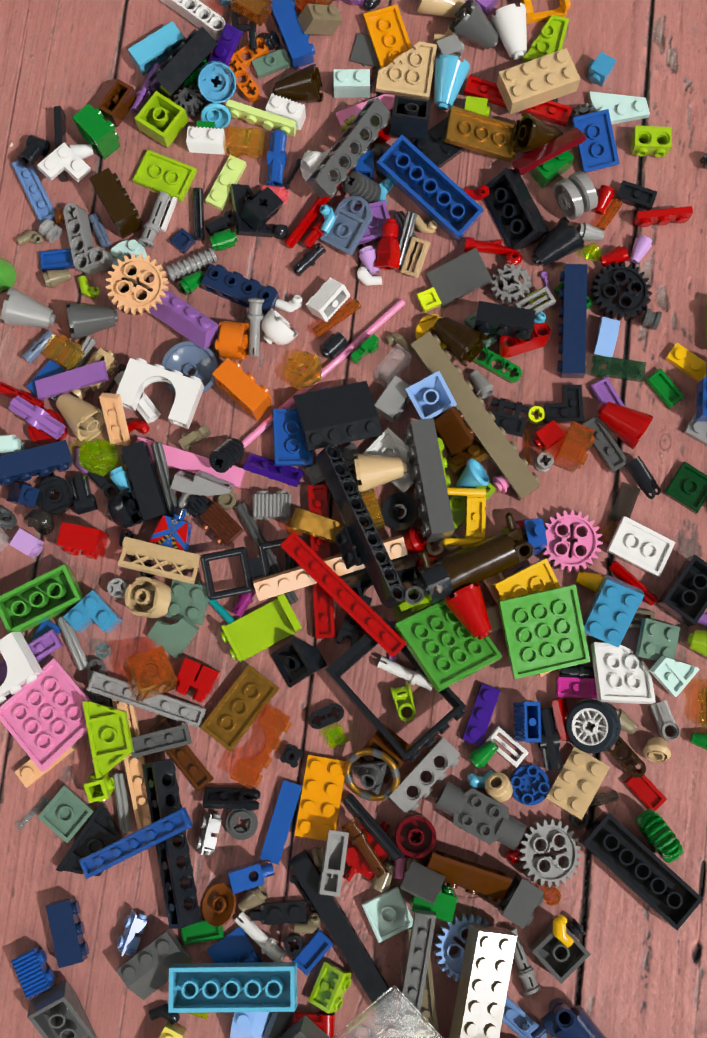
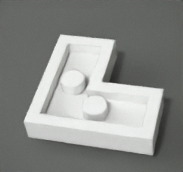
(64, 159)

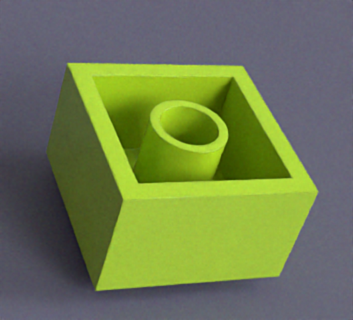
(161, 119)

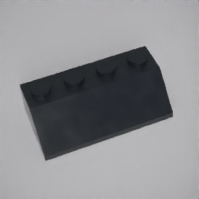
(514, 210)

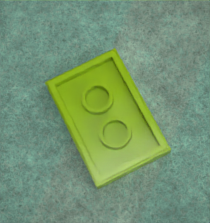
(164, 175)

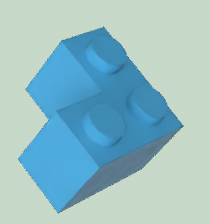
(93, 609)

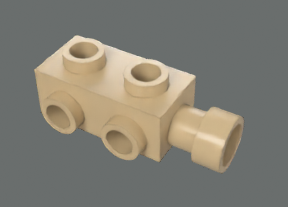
(110, 366)

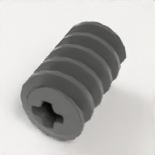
(360, 185)

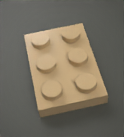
(577, 783)

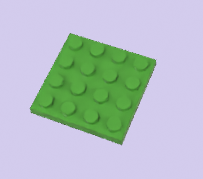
(544, 631)
(445, 646)

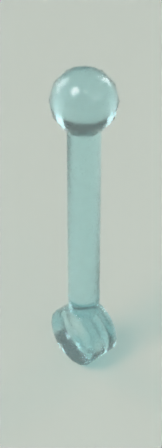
(44, 801)

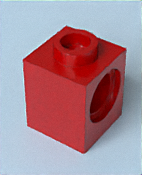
(548, 436)

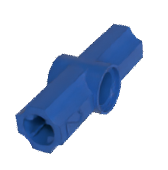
(276, 158)

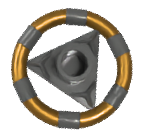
(371, 774)

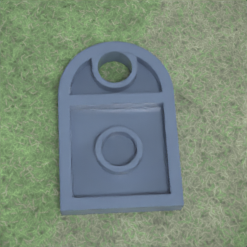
(349, 225)

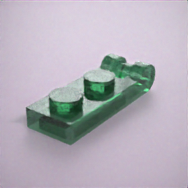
(618, 368)

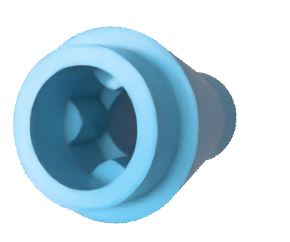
(120, 479)

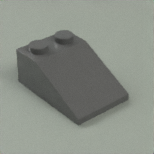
(60, 1014)

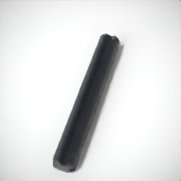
(373, 827)

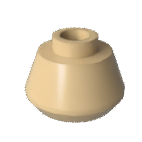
(657, 750)

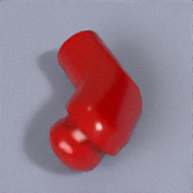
(479, 193)
(138, 424)
(513, 855)

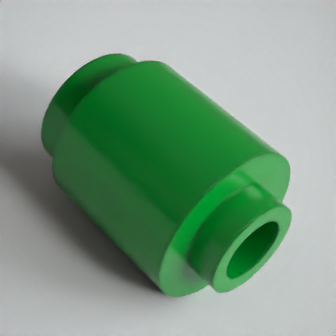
(223, 239)

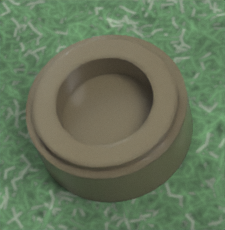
(227, 501)

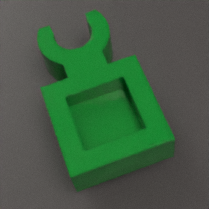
(367, 347)

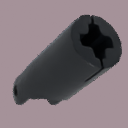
(643, 477)

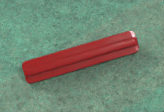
(627, 577)

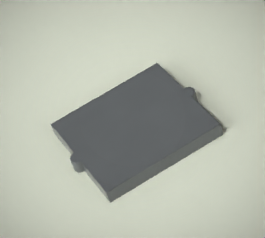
(363, 51)
(422, 882)

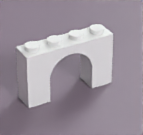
(140, 375)
(20, 662)

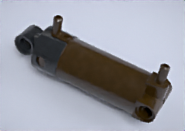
(469, 565)

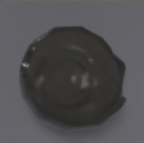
(40, 520)

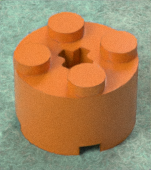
(233, 340)

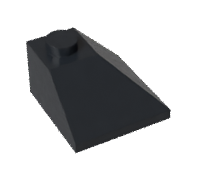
(297, 661)

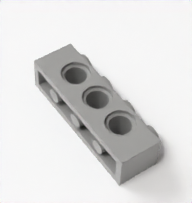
(441, 748)

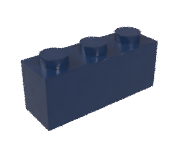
(67, 932)

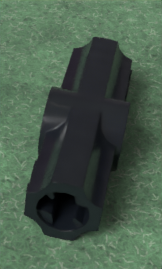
(550, 741)

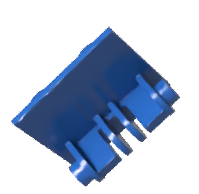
(234, 949)

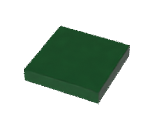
(688, 487)

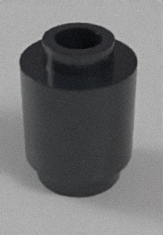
(333, 345)

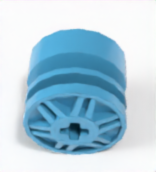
(221, 92)

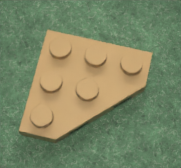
(409, 73)

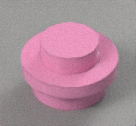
(500, 483)

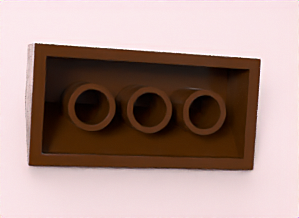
(469, 875)

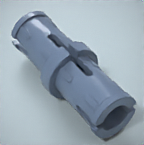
(37, 347)

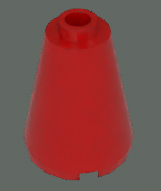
(625, 422)
(470, 610)

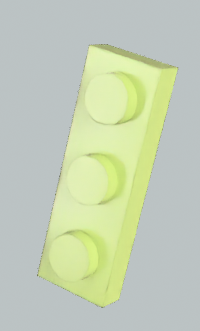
(229, 175)

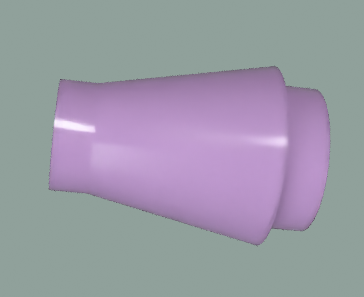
(640, 248)
(368, 258)

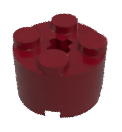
(413, 847)

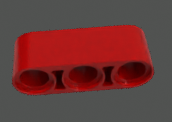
(517, 346)

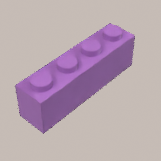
(186, 320)

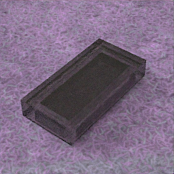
(624, 502)

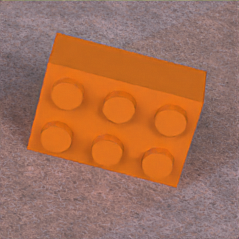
(242, 388)

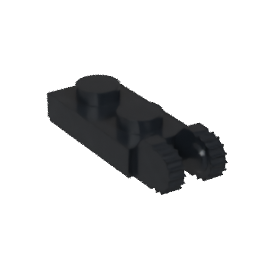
(231, 798)

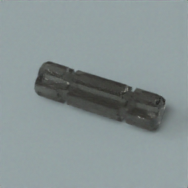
(604, 798)

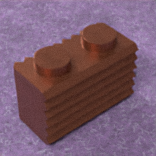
(221, 524)

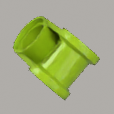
(403, 700)

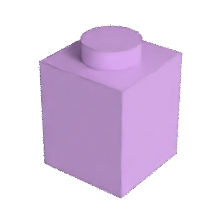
(27, 543)

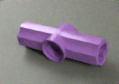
(37, 417)

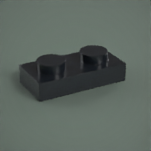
(636, 195)

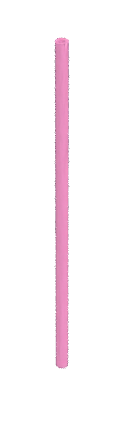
(330, 366)

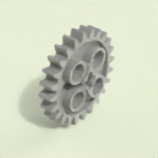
(552, 871)

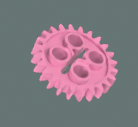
(587, 543)

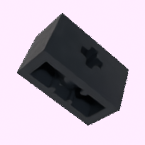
(261, 208)

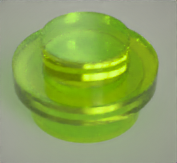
(592, 252)

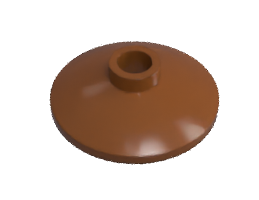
(212, 907)

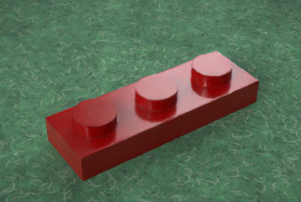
(663, 216)

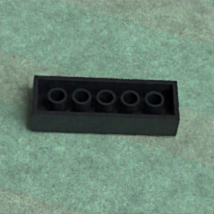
(640, 870)

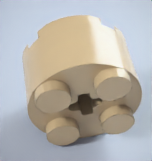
(148, 597)

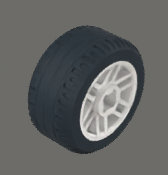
(595, 739)

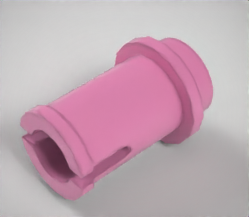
(399, 869)

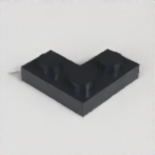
(569, 410)

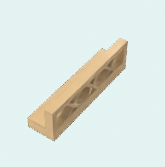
(165, 555)

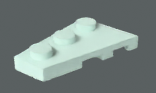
(621, 107)

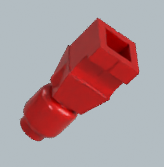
(388, 249)

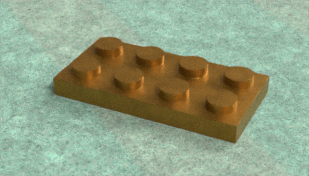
(480, 134)
(239, 708)

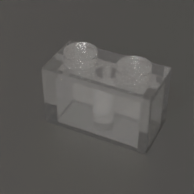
(392, 365)

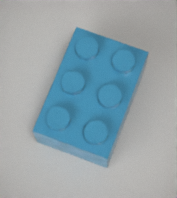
(612, 610)

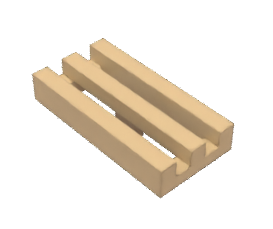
(416, 273)

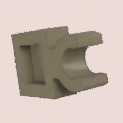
(192, 438)

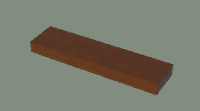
(186, 760)

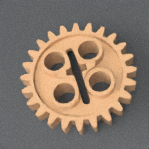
(145, 269)

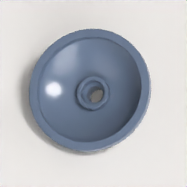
(189, 356)

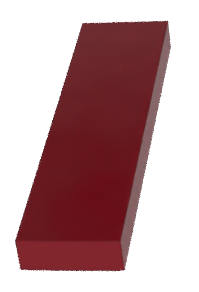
(549, 151)

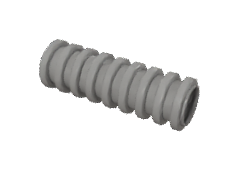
(191, 264)

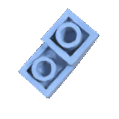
(607, 337)

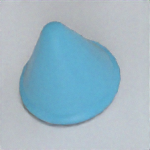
(216, 113)
(473, 475)

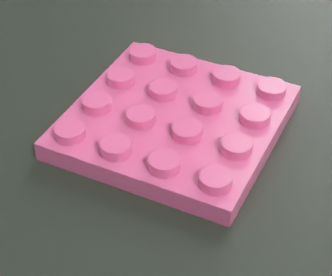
(46, 715)

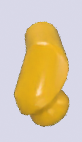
(559, 930)

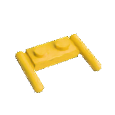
(474, 516)

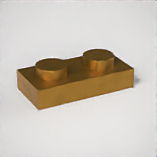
(459, 461)

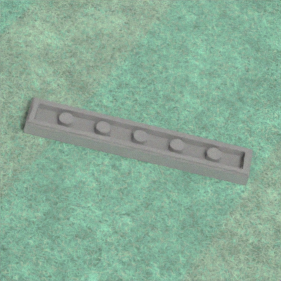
(159, 704)

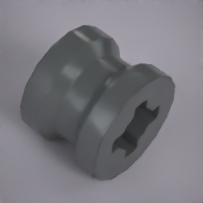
(651, 318)

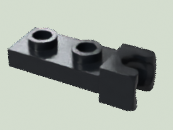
(350, 628)

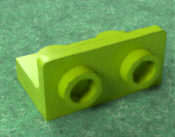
(330, 988)

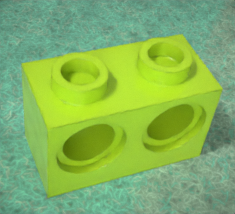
(651, 136)

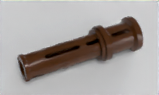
(359, 838)

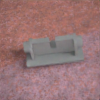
(208, 825)

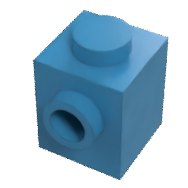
(600, 68)

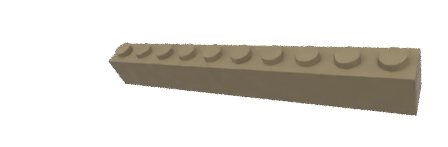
(486, 432)

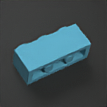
(156, 47)

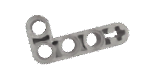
(84, 255)

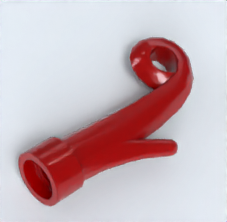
(493, 247)

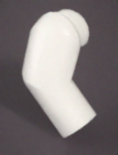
(367, 279)
(290, 306)

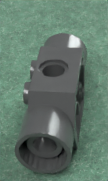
(480, 815)

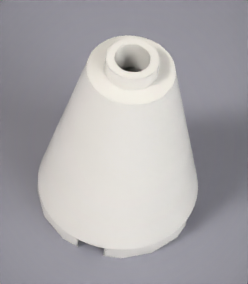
(512, 29)

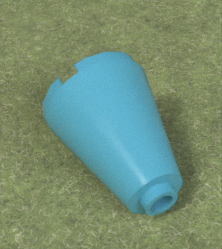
(448, 79)

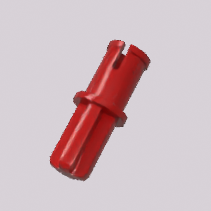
(314, 234)

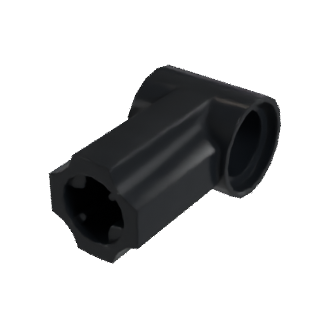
(33, 150)
(84, 499)

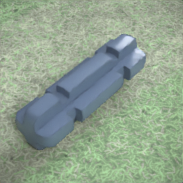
(99, 230)

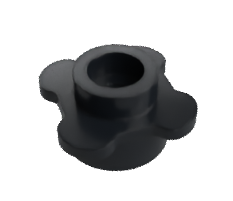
(296, 755)

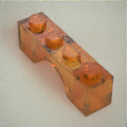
(249, 770)

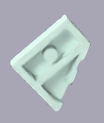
(673, 674)

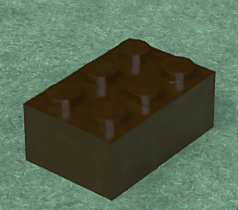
(116, 202)

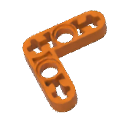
(241, 65)

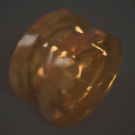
(548, 901)

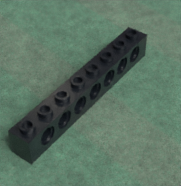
(176, 878)

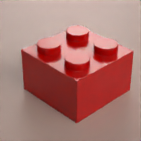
(83, 540)

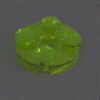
(95, 465)

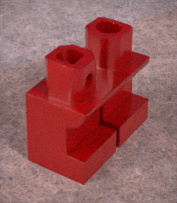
(197, 676)

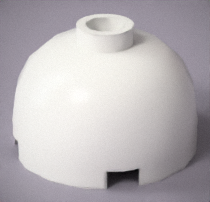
(277, 329)

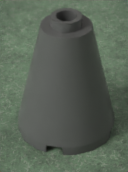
(474, 25)
(89, 319)

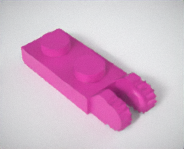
(576, 687)

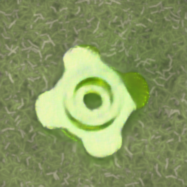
(339, 732)

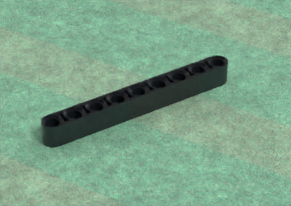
(361, 526)
(339, 927)

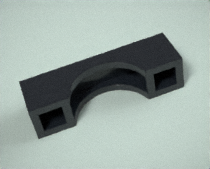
(360, 581)

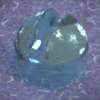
(103, 655)

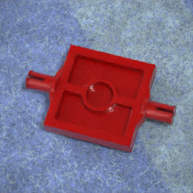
(356, 860)

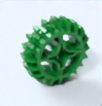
(659, 835)

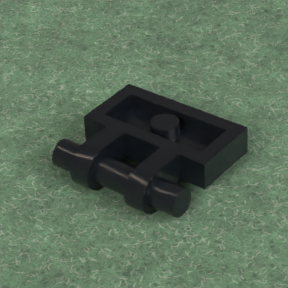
(512, 424)

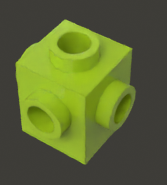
(100, 788)

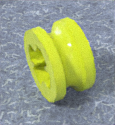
(540, 410)

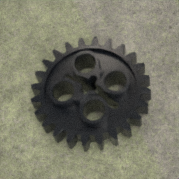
(635, 301)

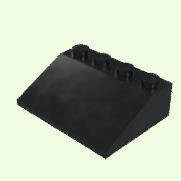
(337, 415)

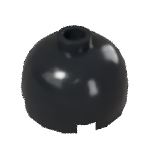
(123, 509)

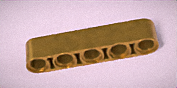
(316, 525)

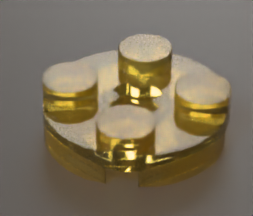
(305, 379)

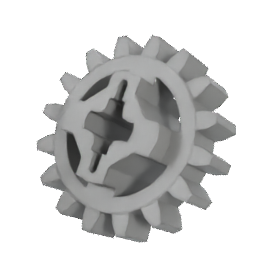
(506, 279)

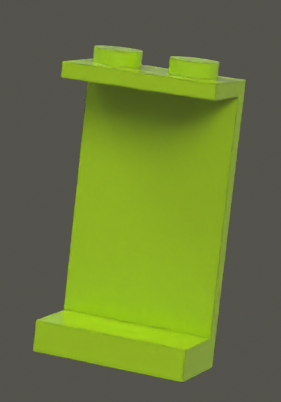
(261, 629)

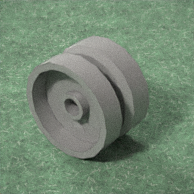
(575, 195)

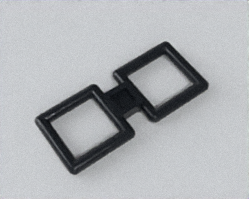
(251, 568)

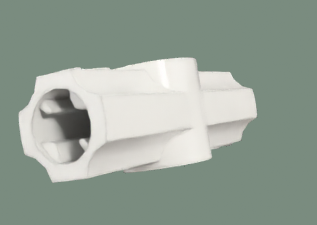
(145, 405)

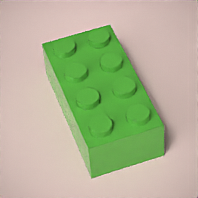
(40, 600)

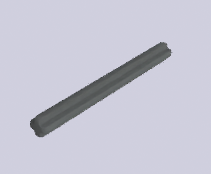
(258, 538)

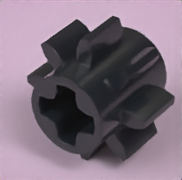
(198, 505)

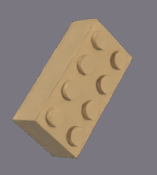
(538, 81)

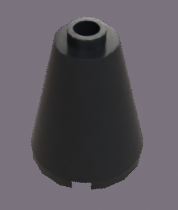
(558, 243)

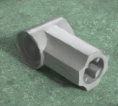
(664, 718)

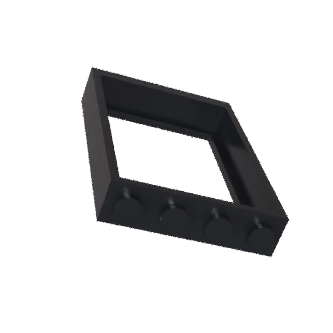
(357, 652)

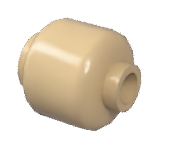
(498, 787)

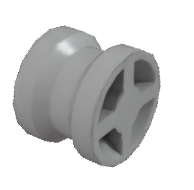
(49, 230)
(115, 586)

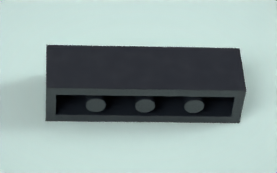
(144, 481)

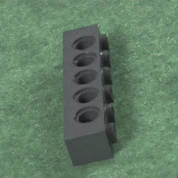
(319, 180)

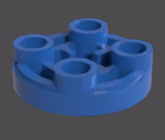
(529, 784)

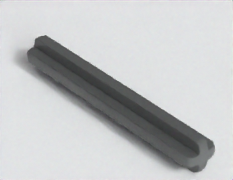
(164, 476)

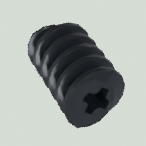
(226, 455)

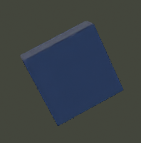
(182, 241)

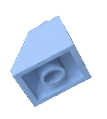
(431, 396)
(249, 1024)

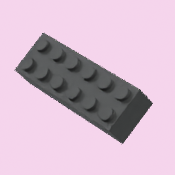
(429, 480)

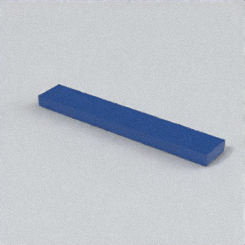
(136, 842)

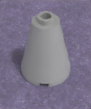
(25, 311)

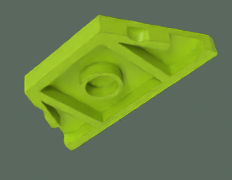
(108, 736)

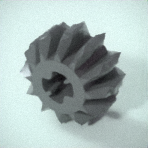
(190, 100)

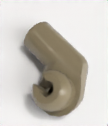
(30, 236)

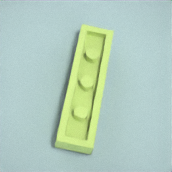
(260, 117)

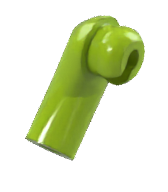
(87, 290)

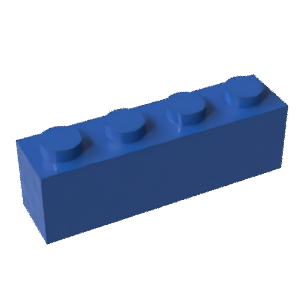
(291, 34)

